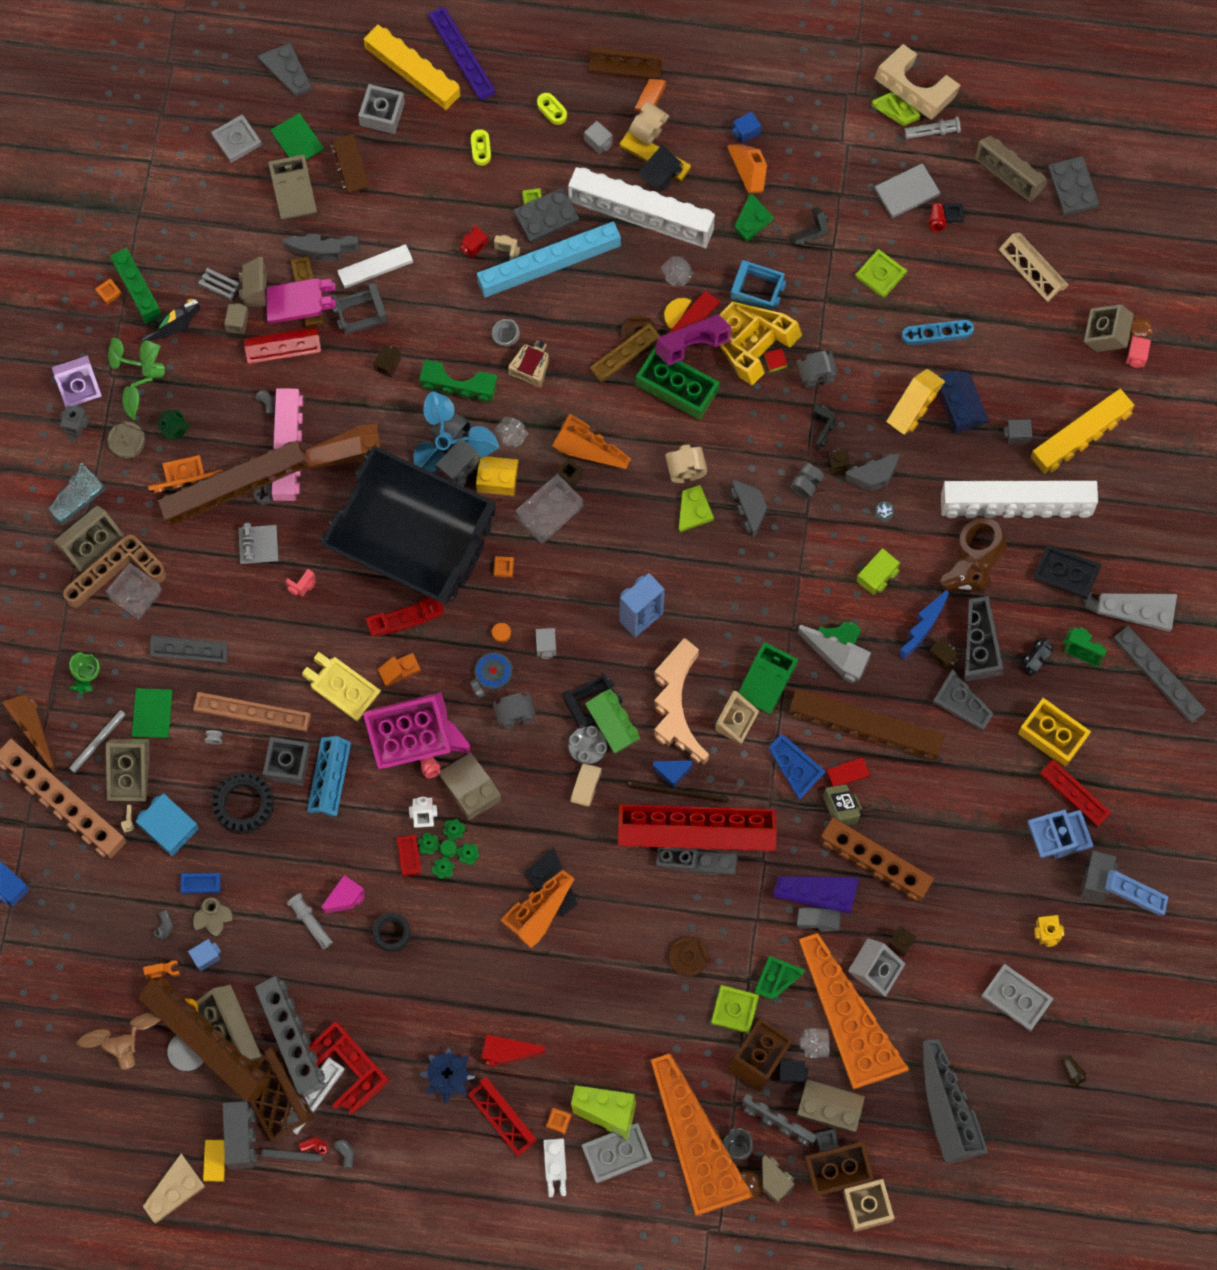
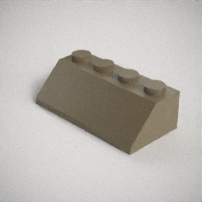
(1010, 168)
(225, 1015)

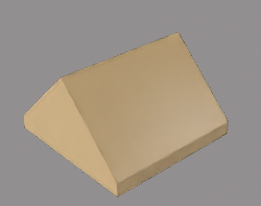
(736, 718)

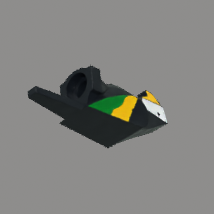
(174, 321)

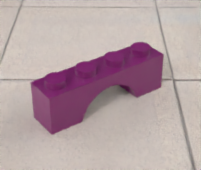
(710, 331)

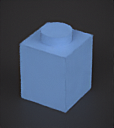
(205, 954)

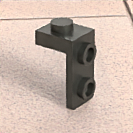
(820, 218)
(827, 417)

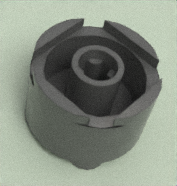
(817, 369)
(456, 426)
(514, 709)

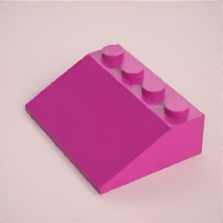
(408, 730)

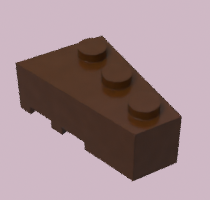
(349, 164)

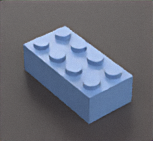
(641, 604)

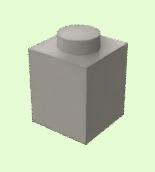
(598, 138)
(546, 643)

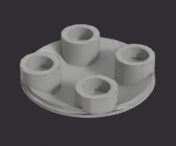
(587, 745)
(182, 1056)

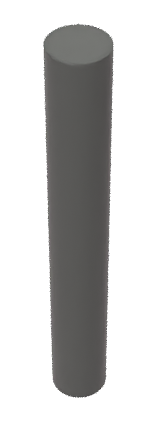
(292, 1155)

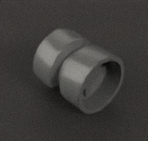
(805, 483)

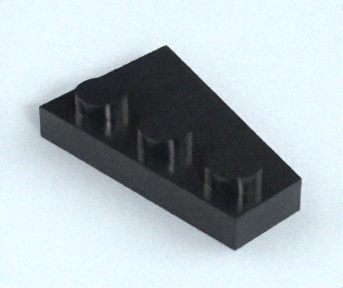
(543, 871)

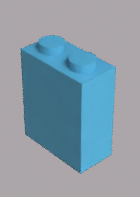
(167, 824)

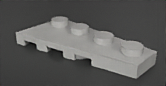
(1143, 609)

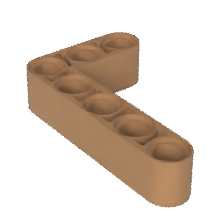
(113, 568)

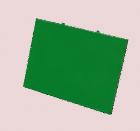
(297, 138)
(152, 713)

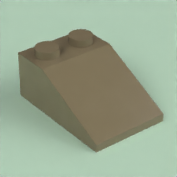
(127, 769)
(470, 786)

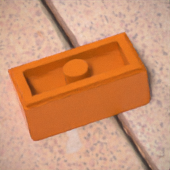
(651, 93)

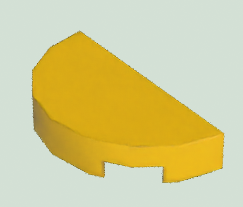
(675, 311)

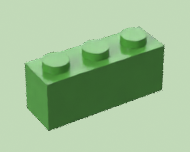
(613, 721)

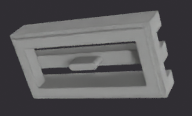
(202, 283)

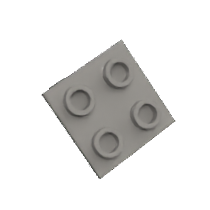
(258, 544)

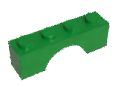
(136, 285)
(479, 387)

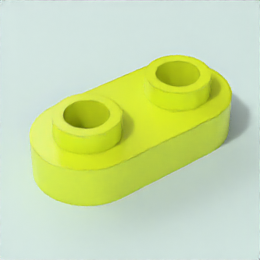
(553, 109)
(482, 148)

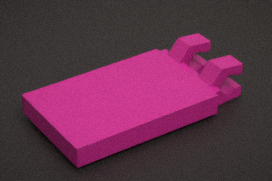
(298, 300)

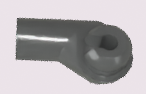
(265, 397)
(1091, 604)
(166, 926)
(347, 1151)

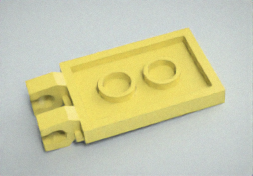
(342, 686)

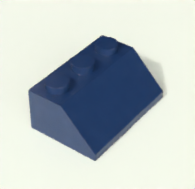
(961, 402)

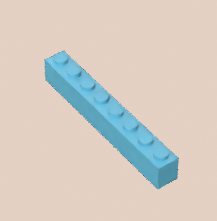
(549, 259)

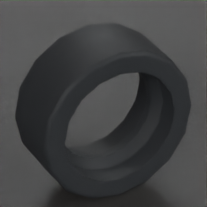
(387, 918)

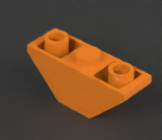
(750, 166)

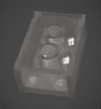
(549, 509)

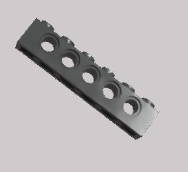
(267, 993)

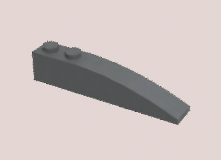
(951, 1117)

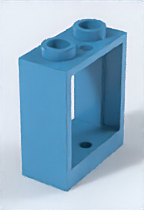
(763, 273)

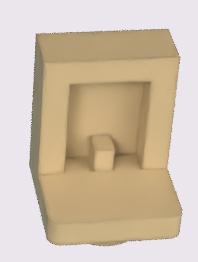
(507, 244)

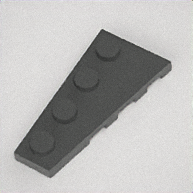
(761, 1110)

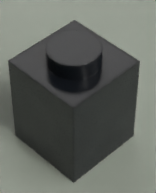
(793, 1072)

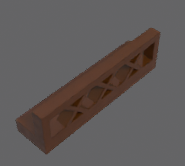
(624, 64)

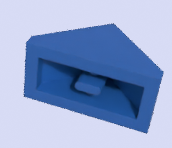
(672, 771)

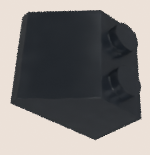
(661, 169)

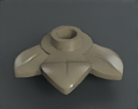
(213, 919)

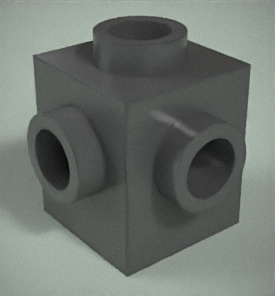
(74, 420)

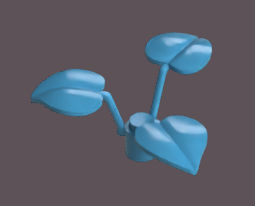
(440, 409)

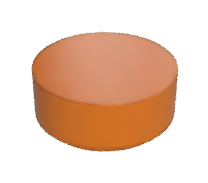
(501, 632)

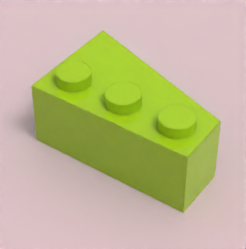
(606, 1108)

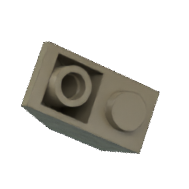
(774, 1181)

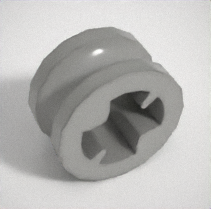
(213, 737)

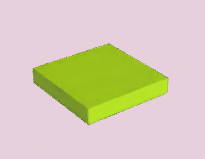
(881, 273)
(734, 1009)

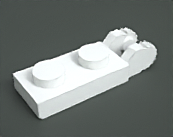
(555, 1164)

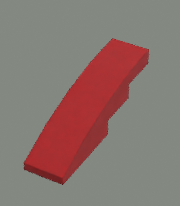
(698, 311)

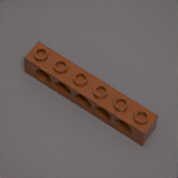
(871, 849)

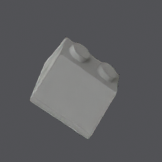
(876, 967)

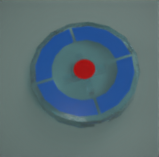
(493, 671)

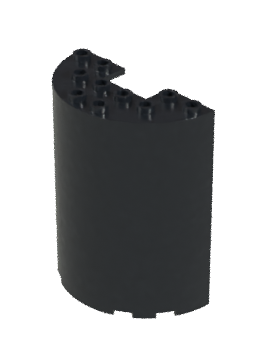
(411, 526)

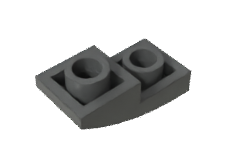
(819, 918)

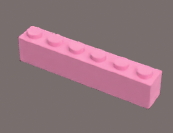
(287, 430)

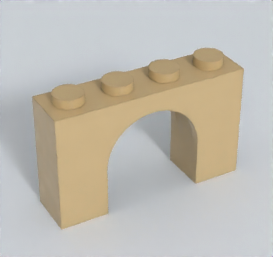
(926, 100)

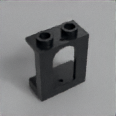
(570, 698)

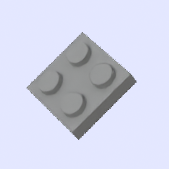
(236, 138)

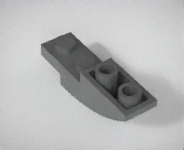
(320, 250)
(696, 861)

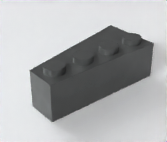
(983, 651)

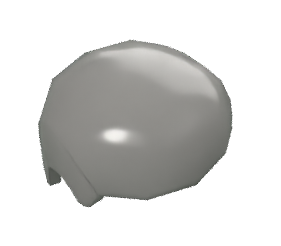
(506, 332)

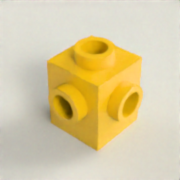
(1050, 924)

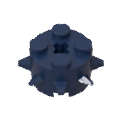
(456, 1082)

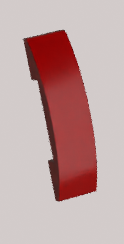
(404, 618)

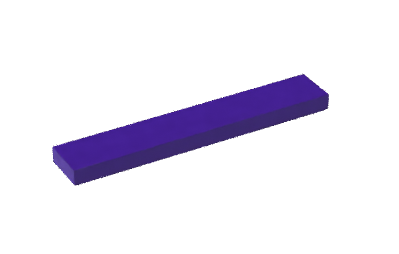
(461, 53)

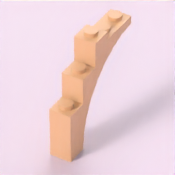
(669, 702)

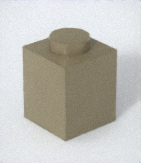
(236, 318)

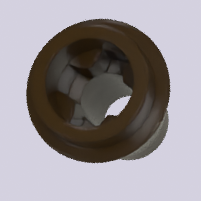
(1073, 1071)

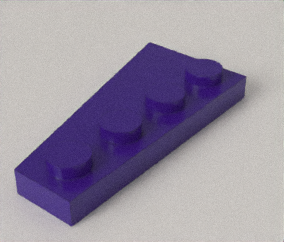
(823, 892)

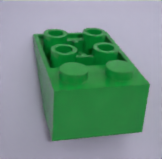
(768, 677)

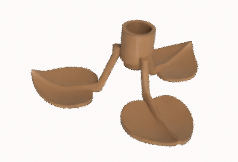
(120, 1045)

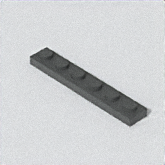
(1159, 675)

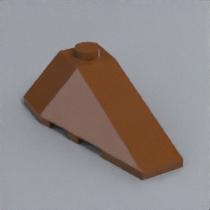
(344, 448)
(27, 718)

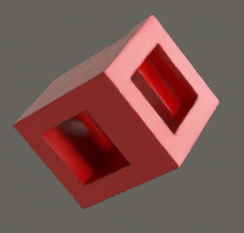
(473, 242)

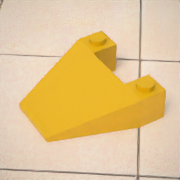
(752, 334)

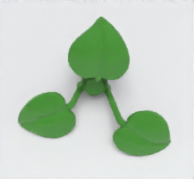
(151, 370)

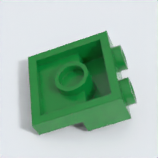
(1080, 647)

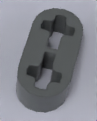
(268, 492)

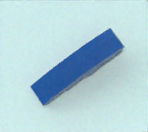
(926, 620)

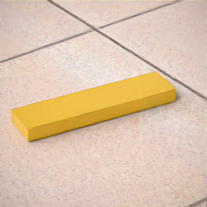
(645, 152)

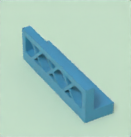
(332, 776)

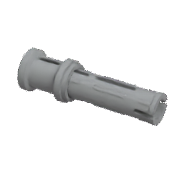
(953, 126)
(305, 914)

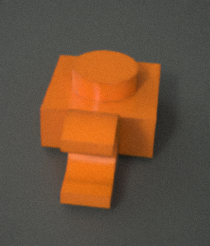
(158, 970)

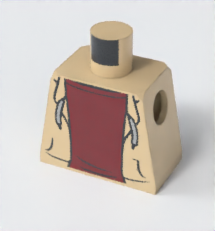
(530, 364)

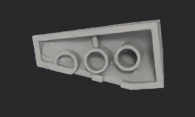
(847, 659)

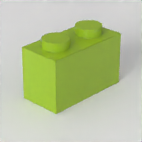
(878, 572)

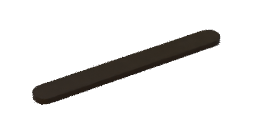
(722, 798)

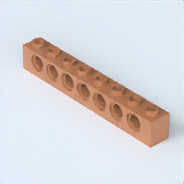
(114, 840)

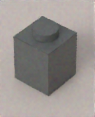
(1018, 432)

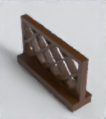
(297, 1101)

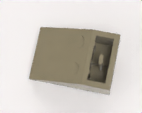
(292, 187)

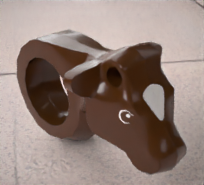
(973, 569)

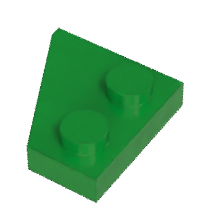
(752, 218)
(777, 978)

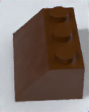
(839, 1168)

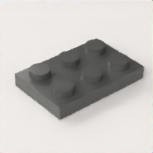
(1073, 186)
(546, 215)

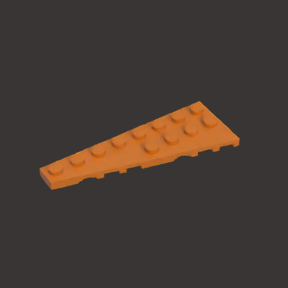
(859, 1038)
(706, 1164)

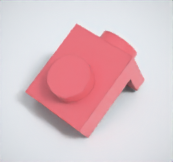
(305, 583)

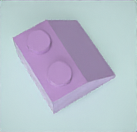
(76, 381)

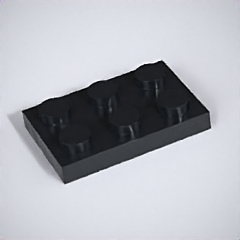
(1067, 572)

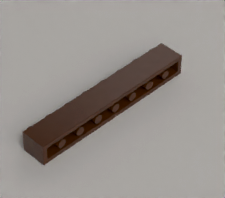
(233, 483)
(866, 724)
(204, 1039)

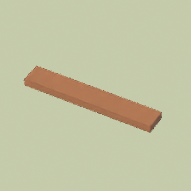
(252, 712)

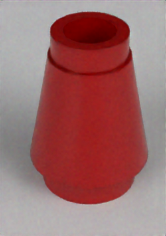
(937, 218)

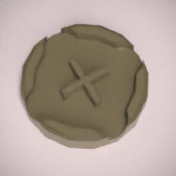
(126, 440)

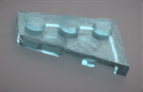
(79, 492)

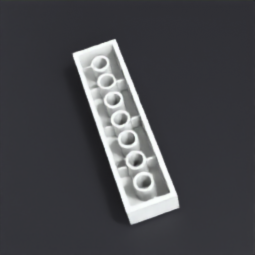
(641, 207)
(1018, 498)

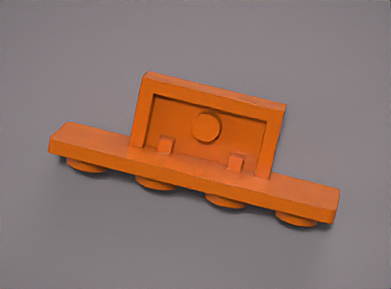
(182, 471)

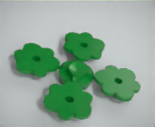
(448, 848)

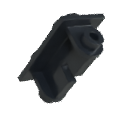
(1039, 649)

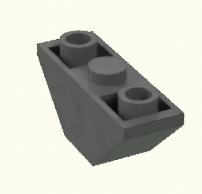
(874, 473)
(750, 505)

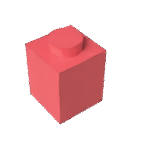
(1138, 352)

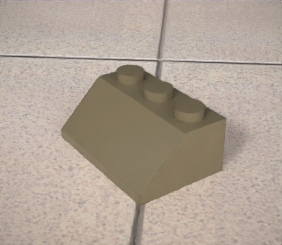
(89, 539)
(830, 1107)

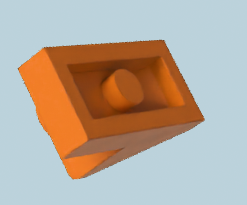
(399, 669)

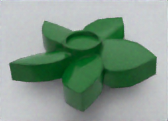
(81, 687)

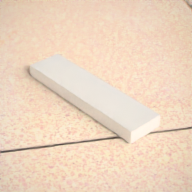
(375, 266)
(332, 1073)

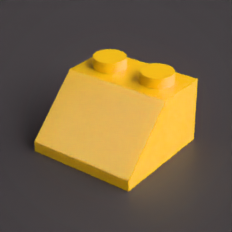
(497, 475)

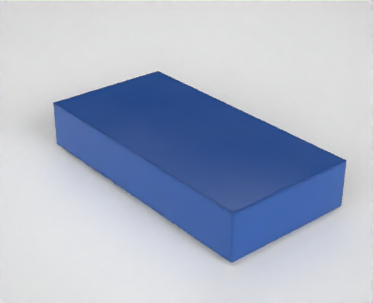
(200, 883)

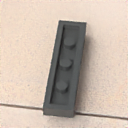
(189, 649)

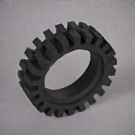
(229, 785)

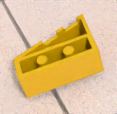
(915, 401)

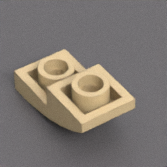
(585, 785)

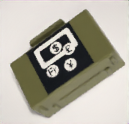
(842, 804)

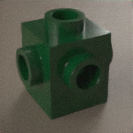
(173, 424)

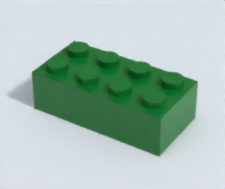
(678, 385)

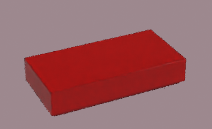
(848, 772)
(409, 855)

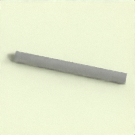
(97, 741)

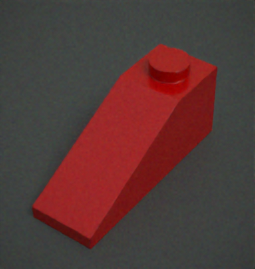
(506, 1051)

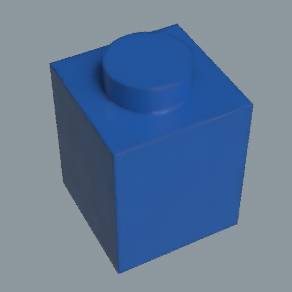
(746, 128)

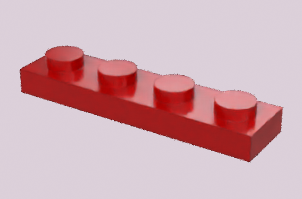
(1075, 793)

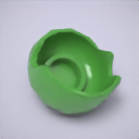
(84, 667)

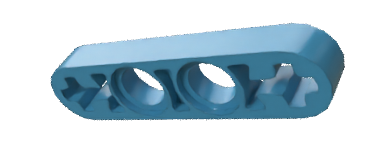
(938, 336)

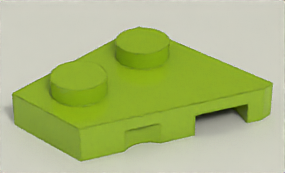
(896, 108)
(694, 509)

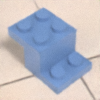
(1060, 834)

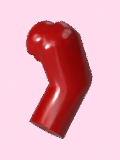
(314, 1143)

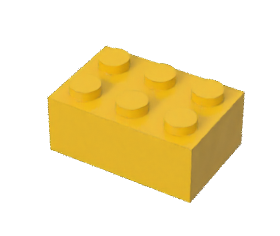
(1054, 732)

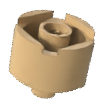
(648, 123)
(686, 464)

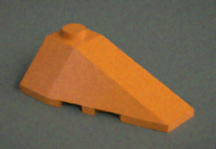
(578, 441)
(532, 918)

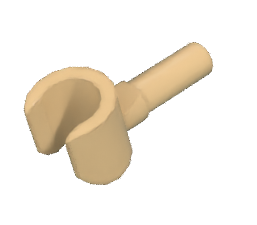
(128, 824)

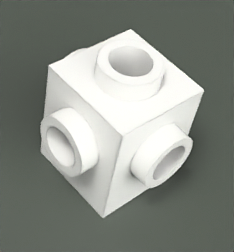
(423, 812)

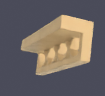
(1034, 258)

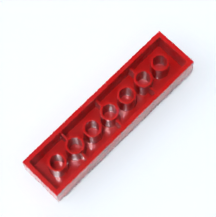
(697, 827)

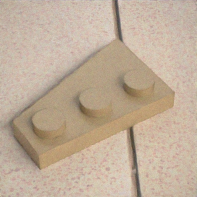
(173, 1190)

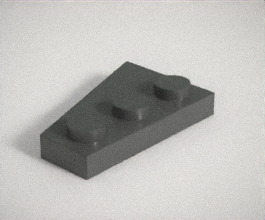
(287, 68)
(961, 702)

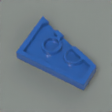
(795, 765)

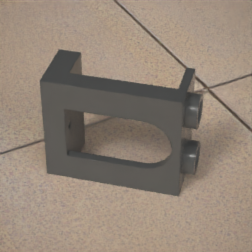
(356, 299)

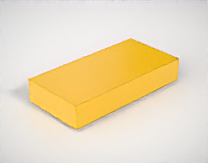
(214, 1161)

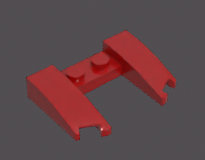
(371, 1076)

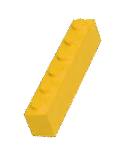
(412, 67)
(1082, 431)

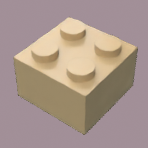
(868, 1205)

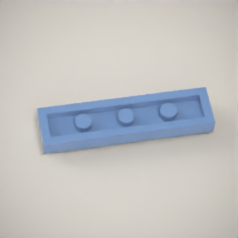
(1136, 892)

